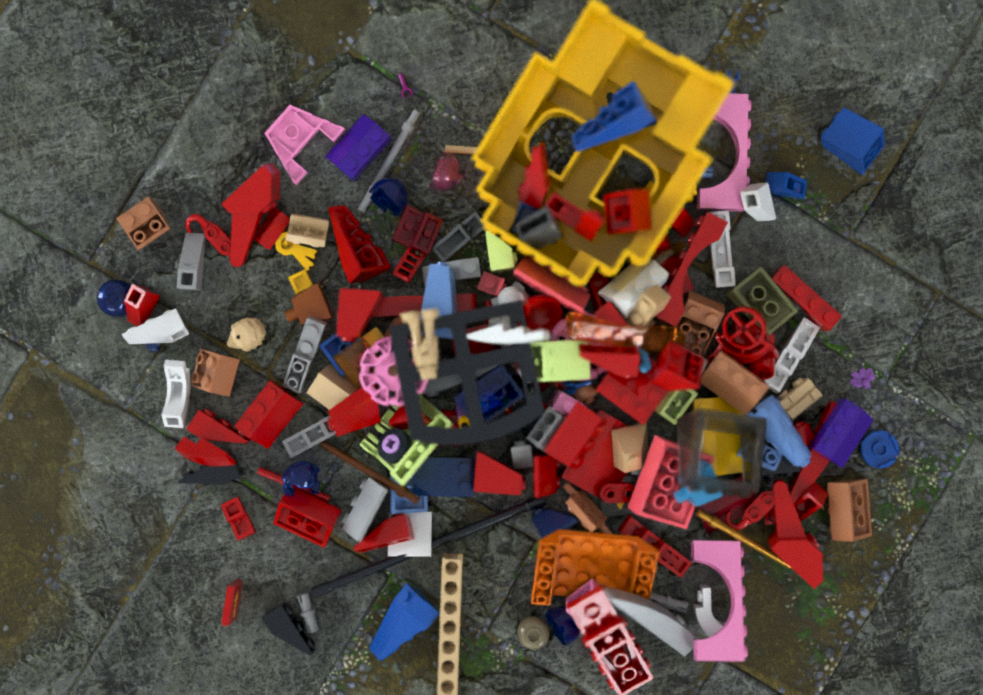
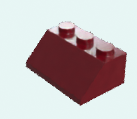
(722, 505)

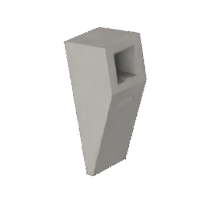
(191, 262)

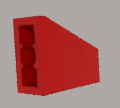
(354, 413)

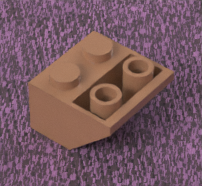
(144, 222)
(214, 372)

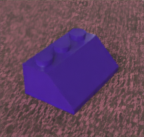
(358, 147)
(841, 432)

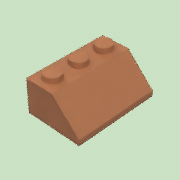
(734, 383)
(849, 510)

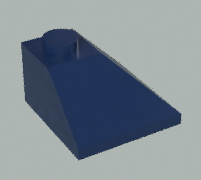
(550, 520)

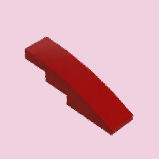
(667, 555)

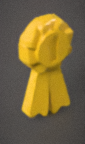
(288, 248)

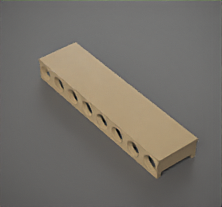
(450, 624)

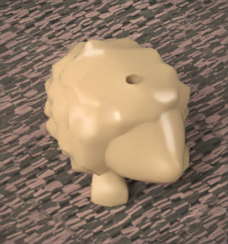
(246, 334)

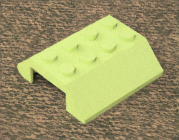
(419, 450)

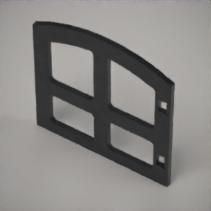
(465, 365)

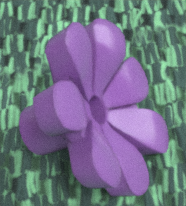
(862, 378)

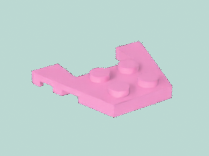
(293, 132)

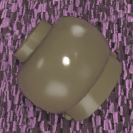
(533, 632)

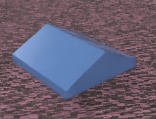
(404, 505)

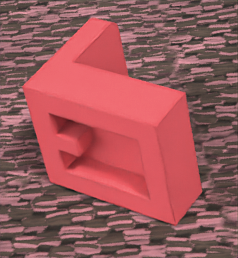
(491, 284)

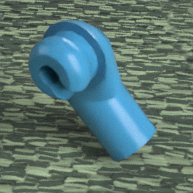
(645, 364)

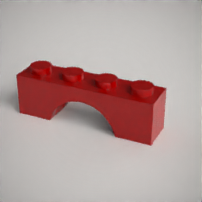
(815, 307)

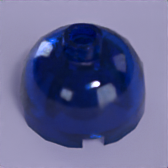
(389, 195)
(111, 297)
(564, 625)

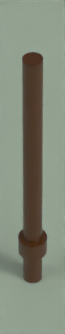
(400, 490)

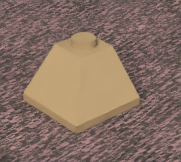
(630, 447)

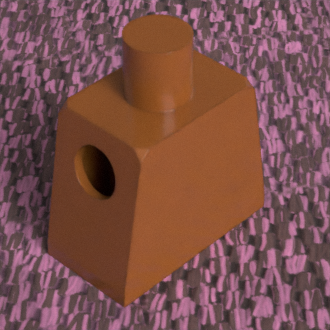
(311, 303)

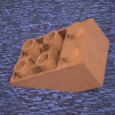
(700, 321)

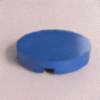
(879, 449)

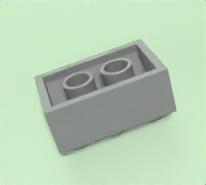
(364, 508)

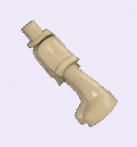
(425, 352)

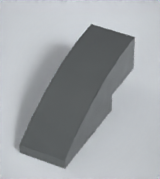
(459, 236)

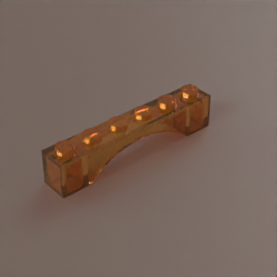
(590, 329)

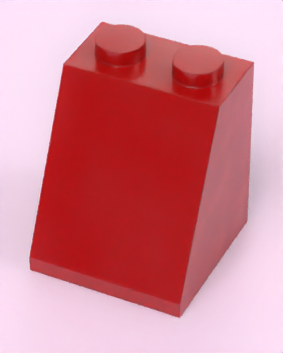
(355, 312)
(496, 476)

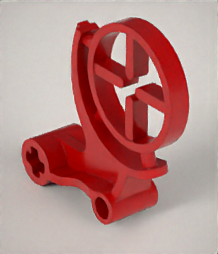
(741, 356)

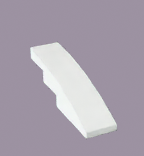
(504, 335)
(792, 353)

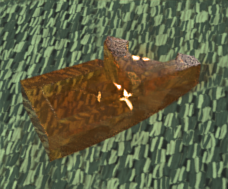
(674, 249)

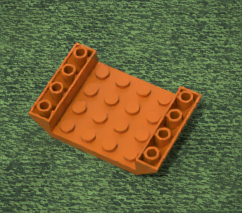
(574, 557)

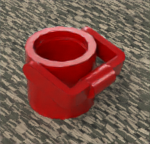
(765, 366)

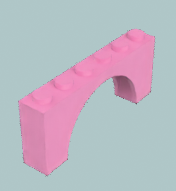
(727, 196)
(729, 640)

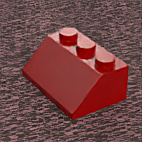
(268, 414)
(576, 436)
(307, 517)

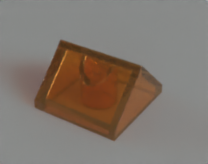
(350, 359)

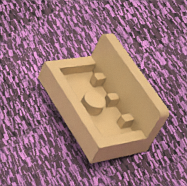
(307, 230)

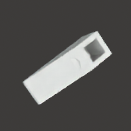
(162, 329)

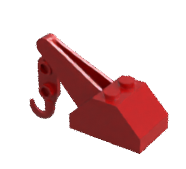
(247, 206)
(789, 540)

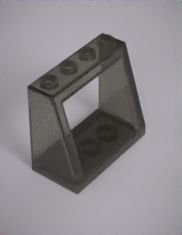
(690, 441)

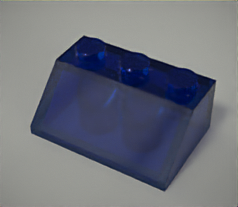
(496, 393)

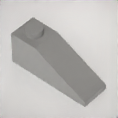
(464, 269)

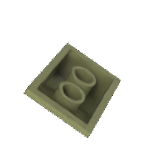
(764, 296)

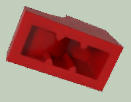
(810, 501)

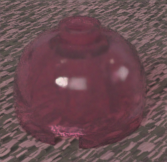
(446, 173)

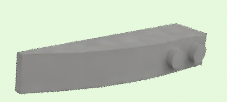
(656, 619)

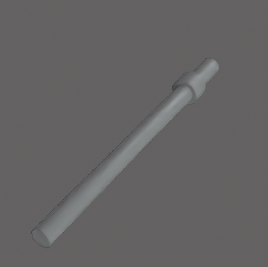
(407, 128)

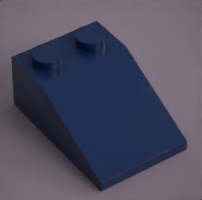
(445, 477)

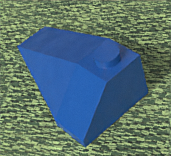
(621, 117)
(405, 618)

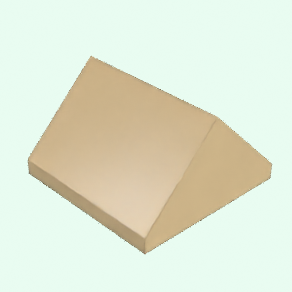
(330, 387)

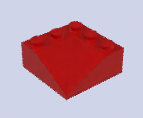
(633, 395)

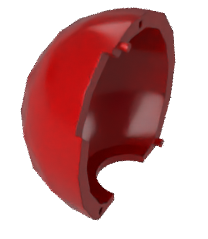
(541, 313)

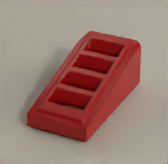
(397, 273)

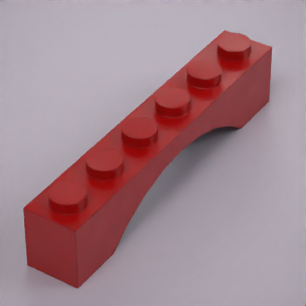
(708, 231)

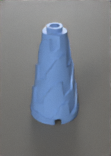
(781, 431)

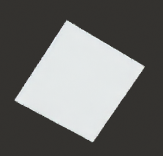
(422, 530)

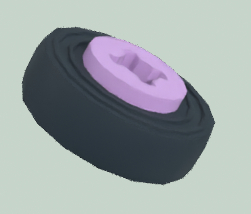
(390, 452)

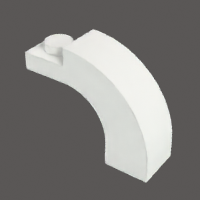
(178, 393)
(703, 612)

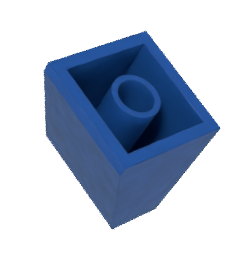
(853, 140)

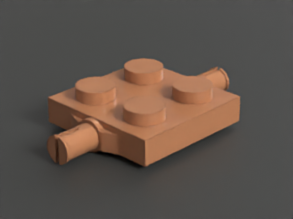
(586, 510)

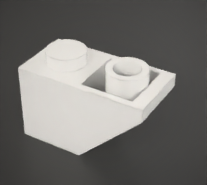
(758, 202)

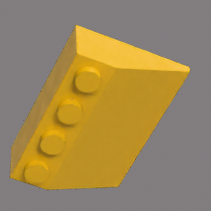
(718, 444)

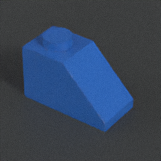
(786, 185)

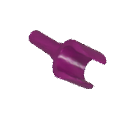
(404, 85)

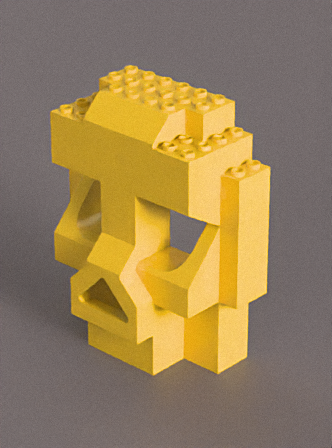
(595, 61)

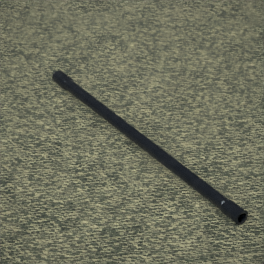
(328, 586)

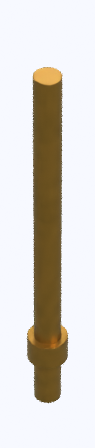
(716, 522)

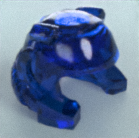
(302, 475)

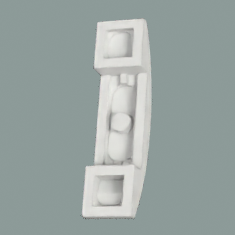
(721, 255)

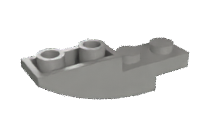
(305, 354)

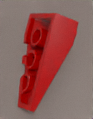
(356, 251)

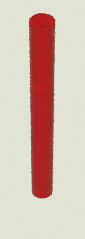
(278, 478)

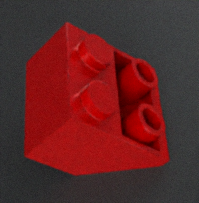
(678, 368)

